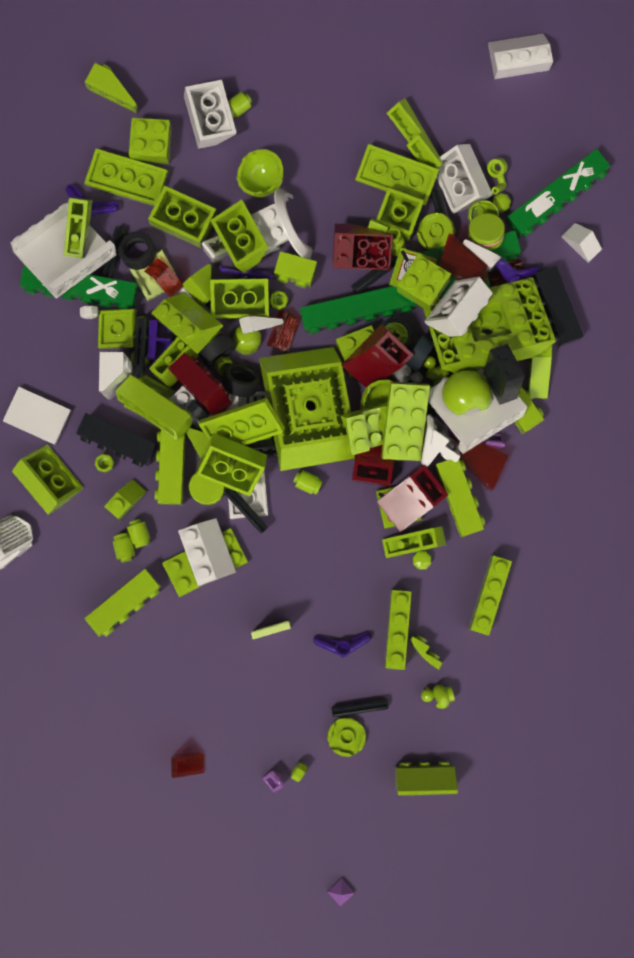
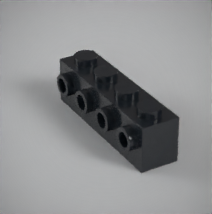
(557, 306)
(116, 439)

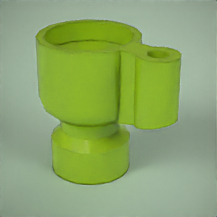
(397, 242)

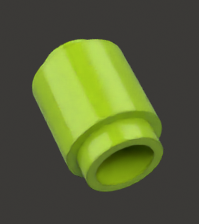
(239, 104)
(307, 482)
(138, 533)
(123, 547)

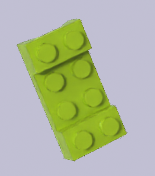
(365, 428)

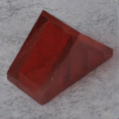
(164, 277)
(187, 764)

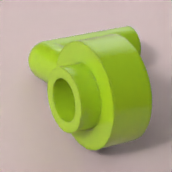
(498, 173)

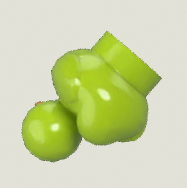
(434, 373)
(442, 694)

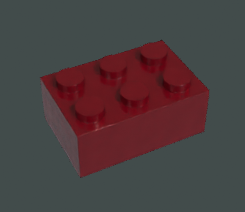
(200, 384)

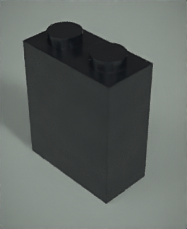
(503, 374)

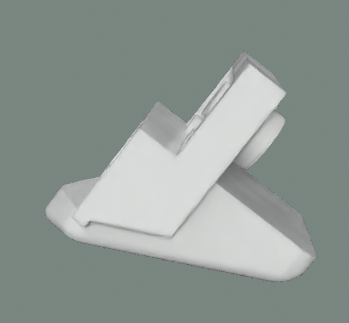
(437, 440)
(14, 538)

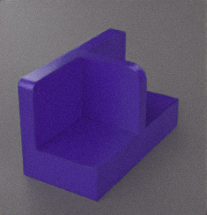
(159, 340)

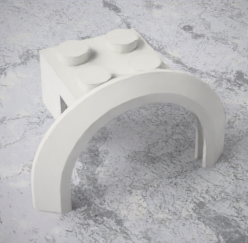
(277, 227)

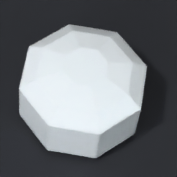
(89, 312)

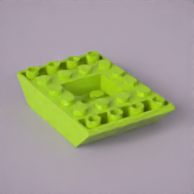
(512, 315)
(308, 435)

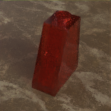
(462, 261)
(485, 464)

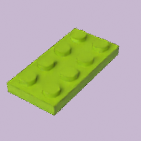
(386, 169)
(125, 177)
(405, 421)
(244, 423)
(180, 570)

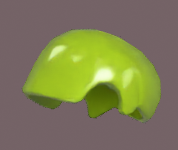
(482, 207)
(246, 343)

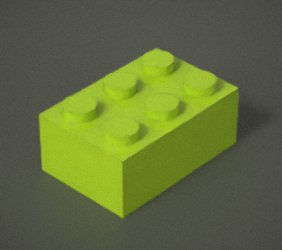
(182, 216)
(239, 298)
(231, 464)

